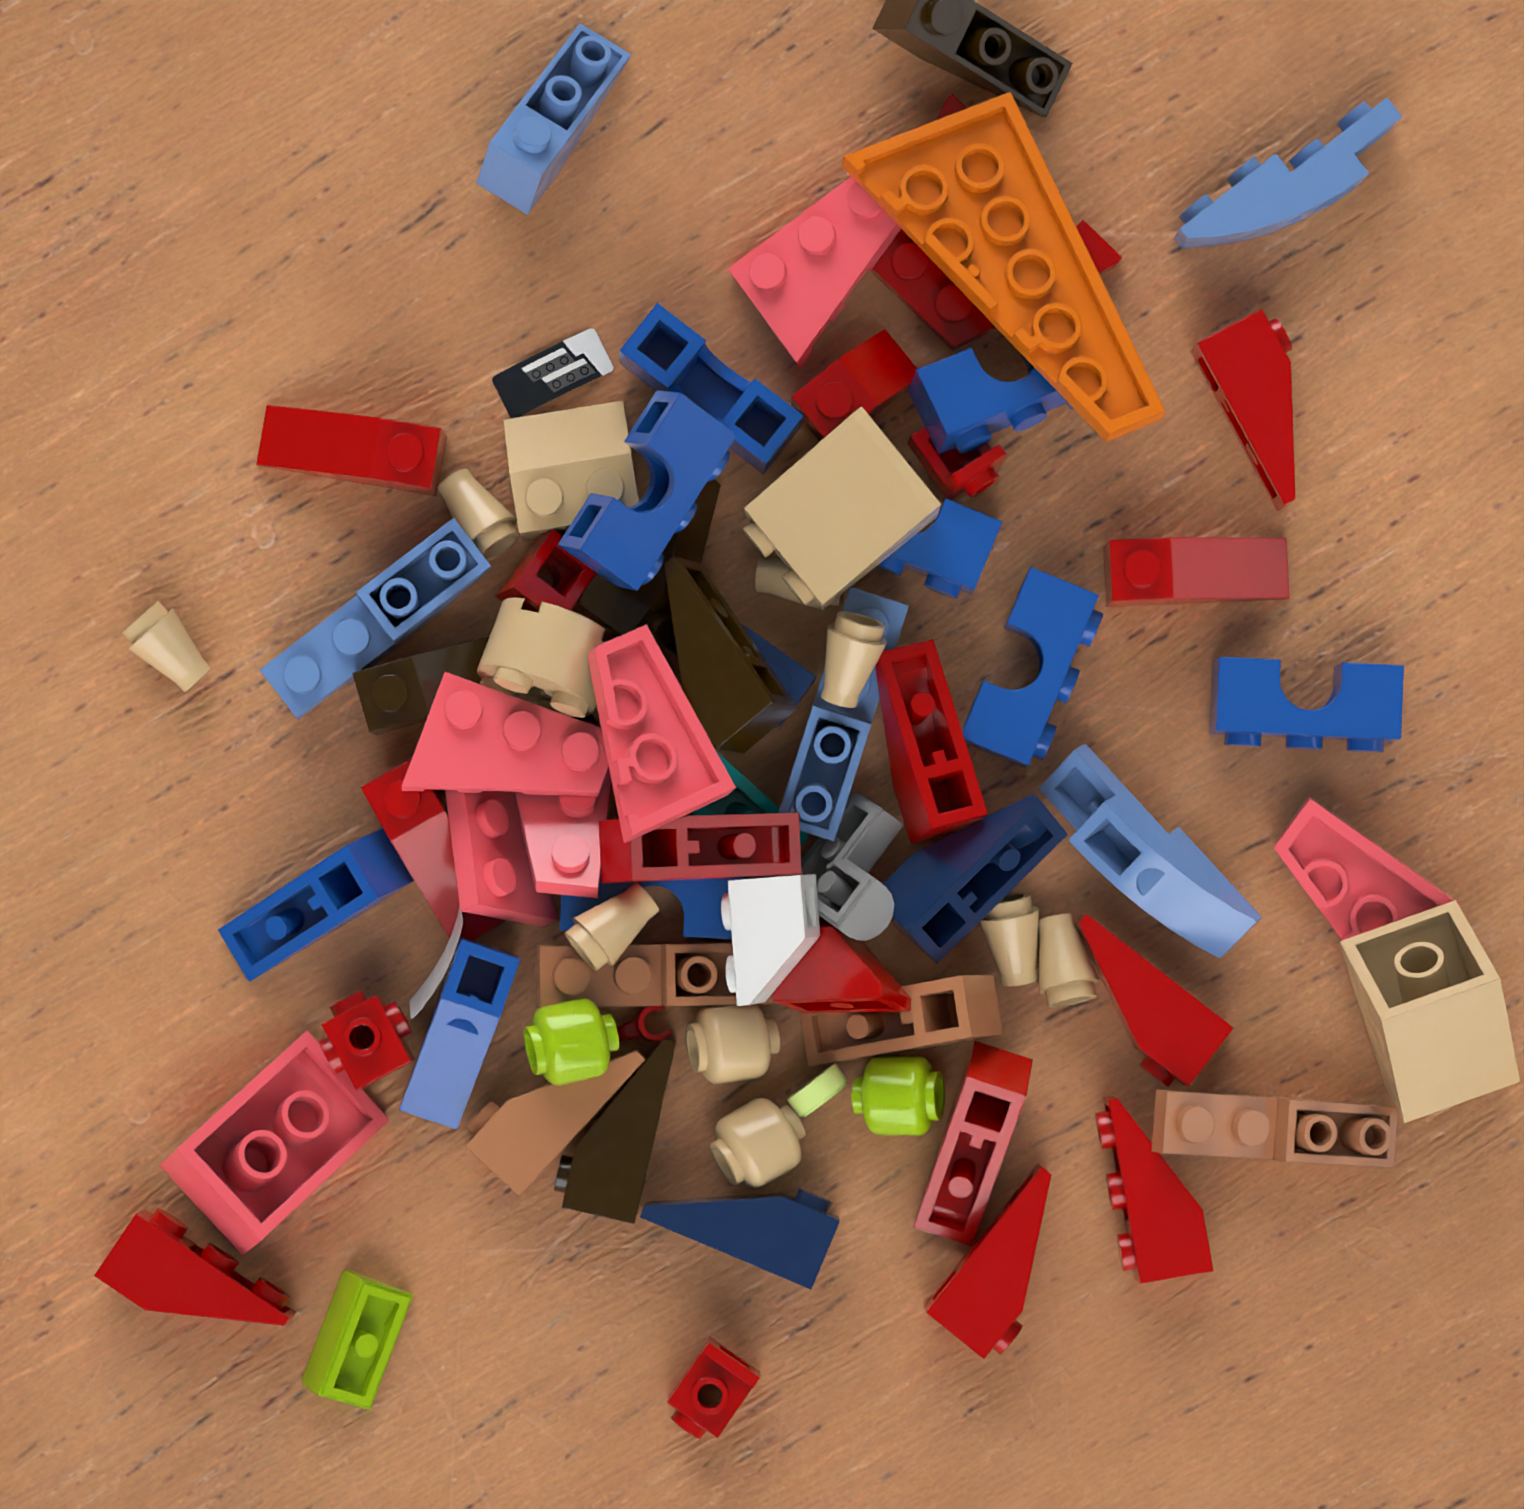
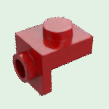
(956, 471)

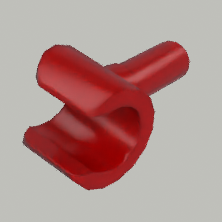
(636, 1028)

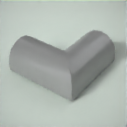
(845, 890)

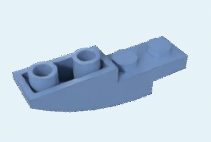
(1273, 198)
(377, 619)
(838, 734)
(1142, 860)

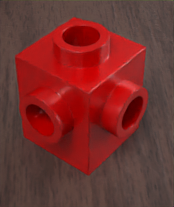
(388, 1049)

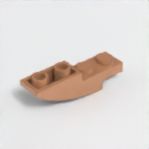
(639, 977)
(1274, 1128)

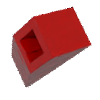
(1160, 1215)
(174, 1275)

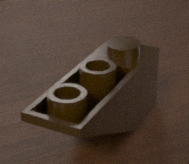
(977, 48)

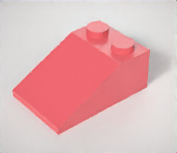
(274, 1143)

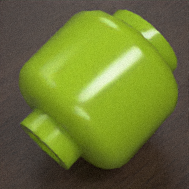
(570, 1041)
(899, 1095)

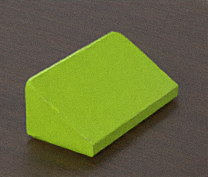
(356, 1340)

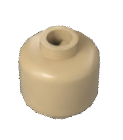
(731, 1042)
(757, 1143)

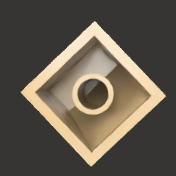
(840, 510)
(1432, 1010)

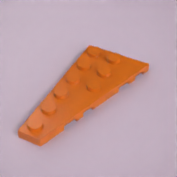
(1000, 231)

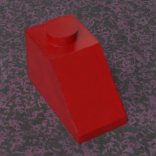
(864, 377)
(840, 978)

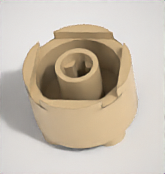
(542, 657)

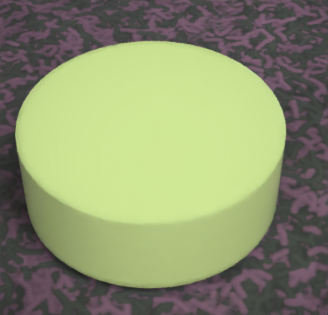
(817, 1091)

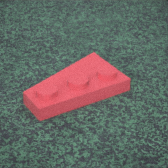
(814, 264)
(651, 736)
(503, 743)
(564, 839)
(493, 859)
(1350, 875)

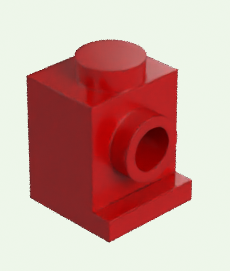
(568, 575)
(711, 1366)

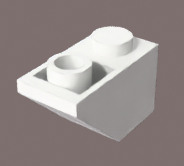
(771, 931)

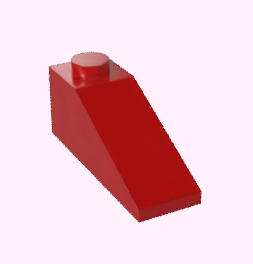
(1253, 386)
(353, 448)
(1194, 570)
(926, 744)
(422, 837)
(703, 849)
(1158, 1014)
(974, 1142)
(992, 1279)

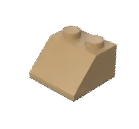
(563, 459)

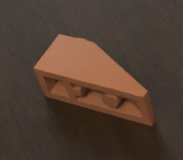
(940, 1015)
(539, 1124)

